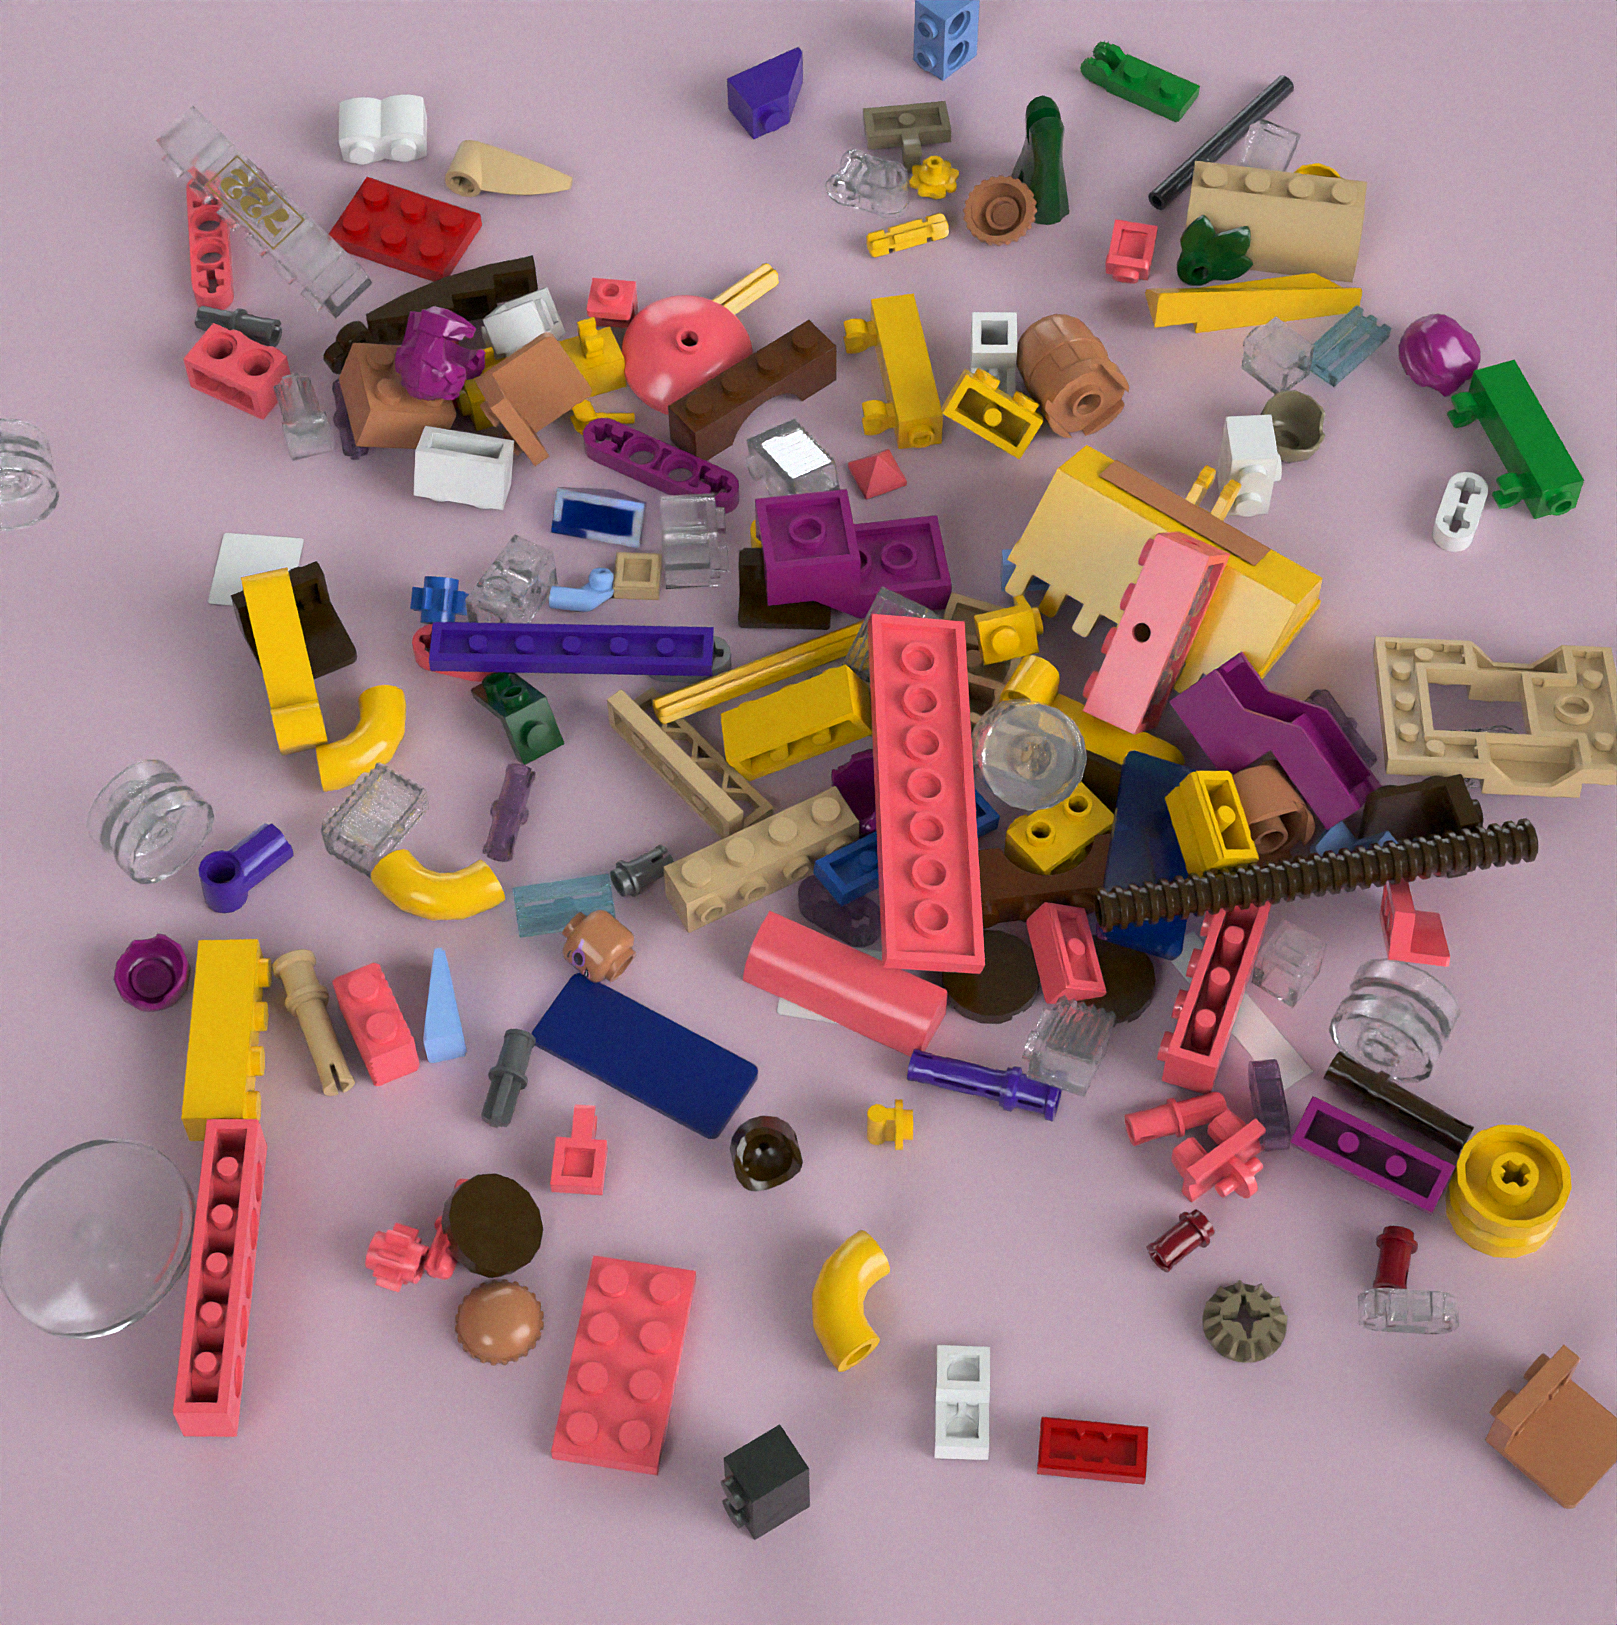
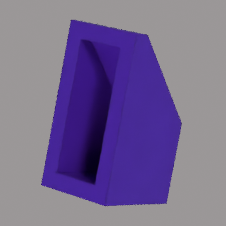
(766, 93)

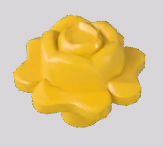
(934, 178)

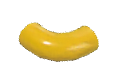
(372, 741)
(434, 893)
(840, 1299)

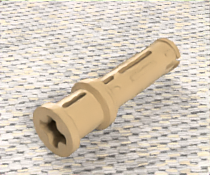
(308, 1003)

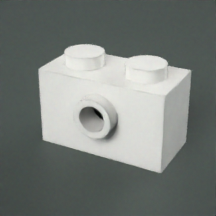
(1252, 460)
(463, 468)

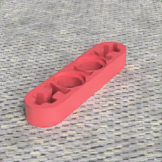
(209, 242)

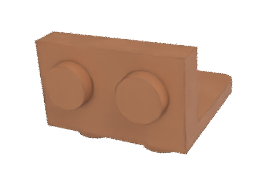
(531, 392)
(1555, 1430)

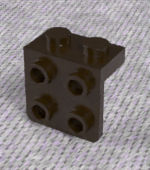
(323, 632)
(1421, 809)

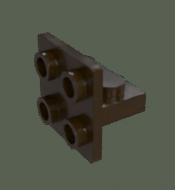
(753, 605)

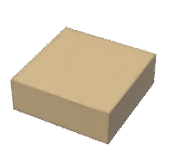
(637, 576)

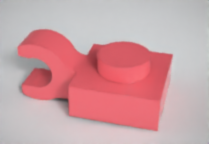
(582, 1159)

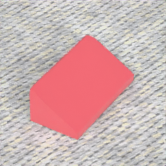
(1065, 953)

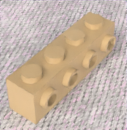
(758, 859)

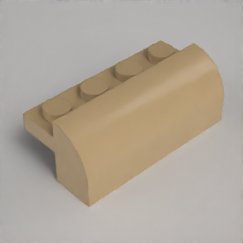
(1293, 218)

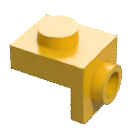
(1008, 632)

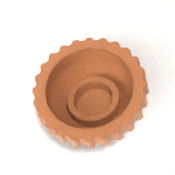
(1000, 210)
(499, 1322)

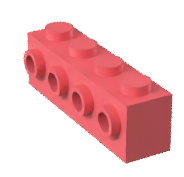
(1214, 997)

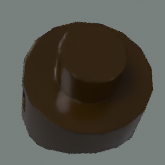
(765, 1153)

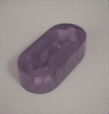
(837, 918)
(1269, 1104)

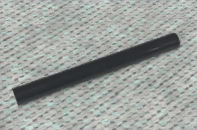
(1221, 141)

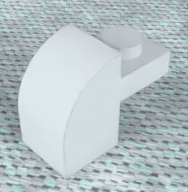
(995, 346)

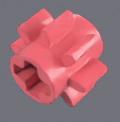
(396, 1257)

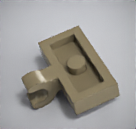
(907, 128)

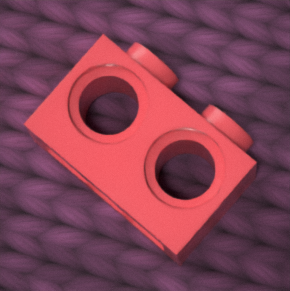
(236, 370)

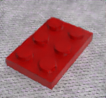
(405, 230)

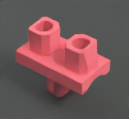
(1227, 1166)

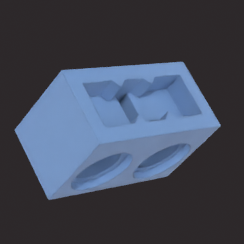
(945, 35)

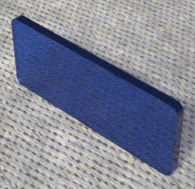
(1146, 848)
(645, 1056)

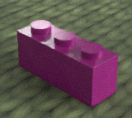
(1372, 1155)

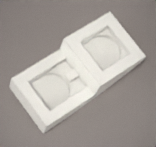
(962, 1402)

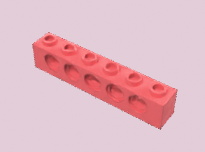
(220, 1279)

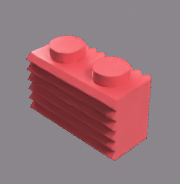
(376, 1024)

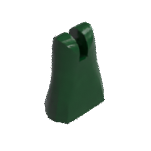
(1042, 160)

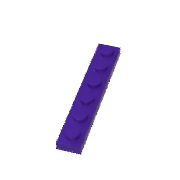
(572, 649)

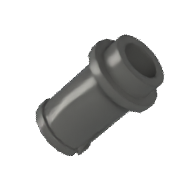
(640, 871)

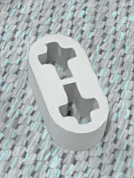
(1453, 509)

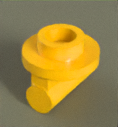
(889, 1124)

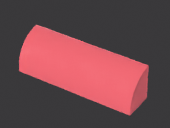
(844, 985)

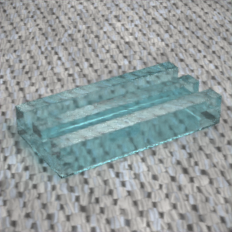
(1364, 325)
(555, 916)

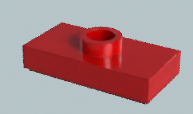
(1092, 1450)

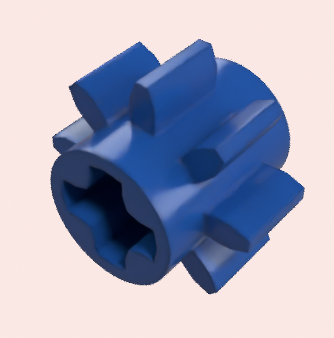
(438, 600)

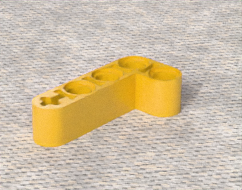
(284, 661)
(1040, 680)

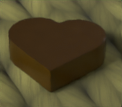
(337, 353)

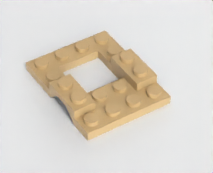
(1565, 708)

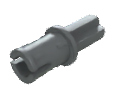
(253, 327)
(508, 1078)

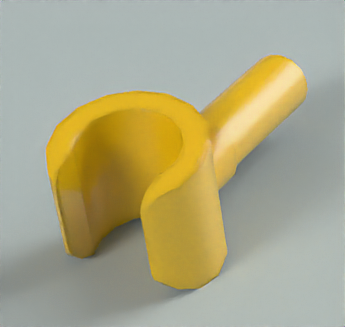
(585, 413)

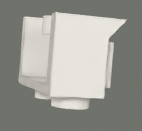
(521, 321)

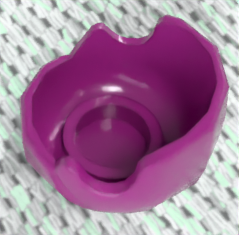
(152, 973)

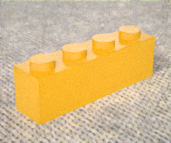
(225, 1034)

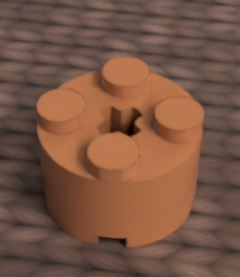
(1273, 810)

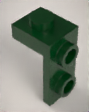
(523, 714)

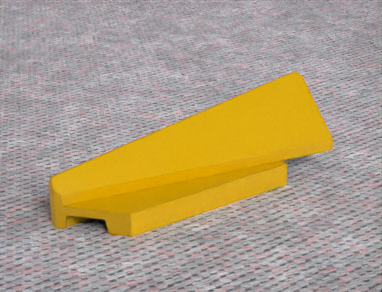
(1250, 302)

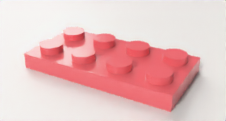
(624, 1365)

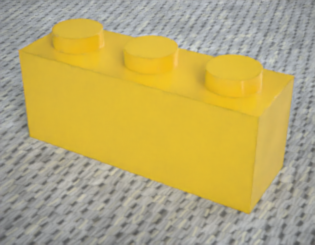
(797, 723)

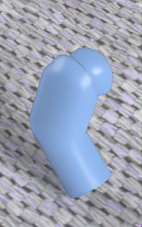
(588, 596)

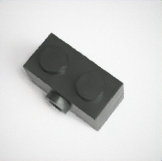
(765, 1483)

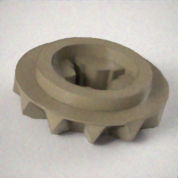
(1229, 1337)

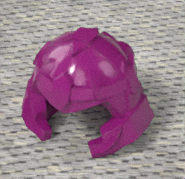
(430, 361)

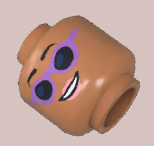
(598, 946)

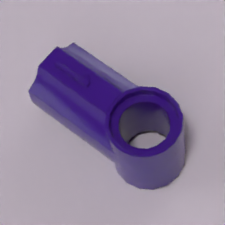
(242, 867)

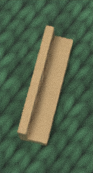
(683, 772)

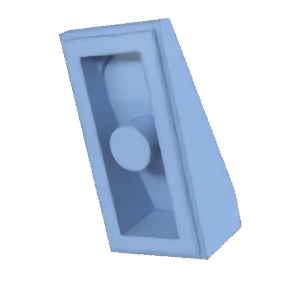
(442, 1028)

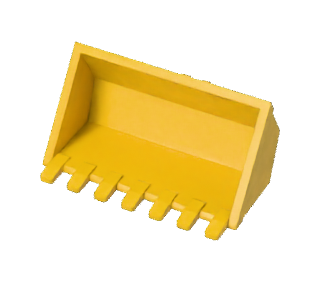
(1089, 547)

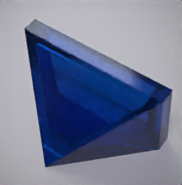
(599, 515)

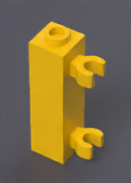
(591, 351)
(905, 369)

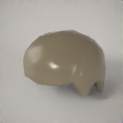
(1296, 424)

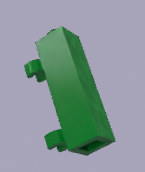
(1523, 438)

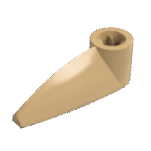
(493, 169)

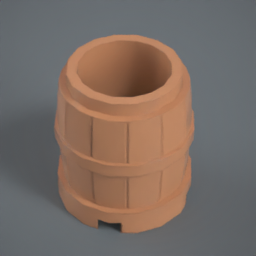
(1070, 375)

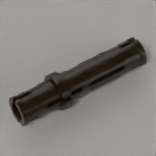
(1406, 1107)

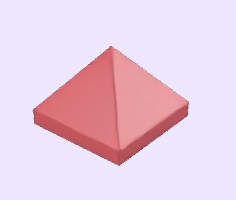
(877, 474)

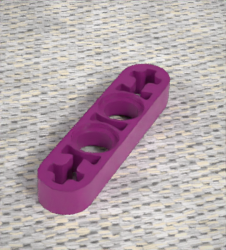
(657, 470)

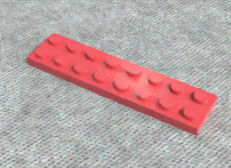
(924, 795)

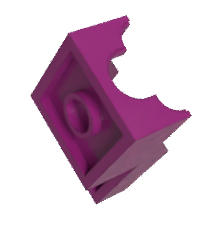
(824, 557)
(1242, 720)

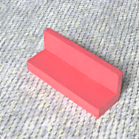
(1411, 933)

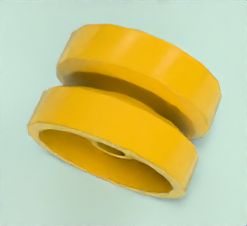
(1508, 1191)

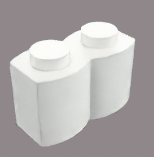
(383, 129)

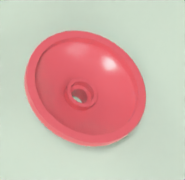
(664, 368)

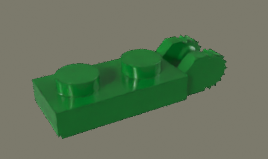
(1139, 82)

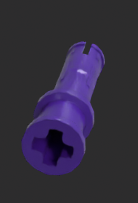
(1007, 1087)

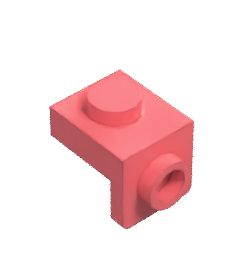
(1131, 251)
(612, 302)

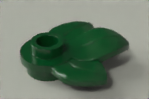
(1218, 254)

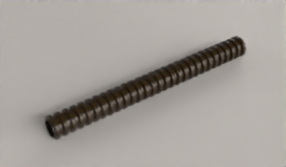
(1316, 874)

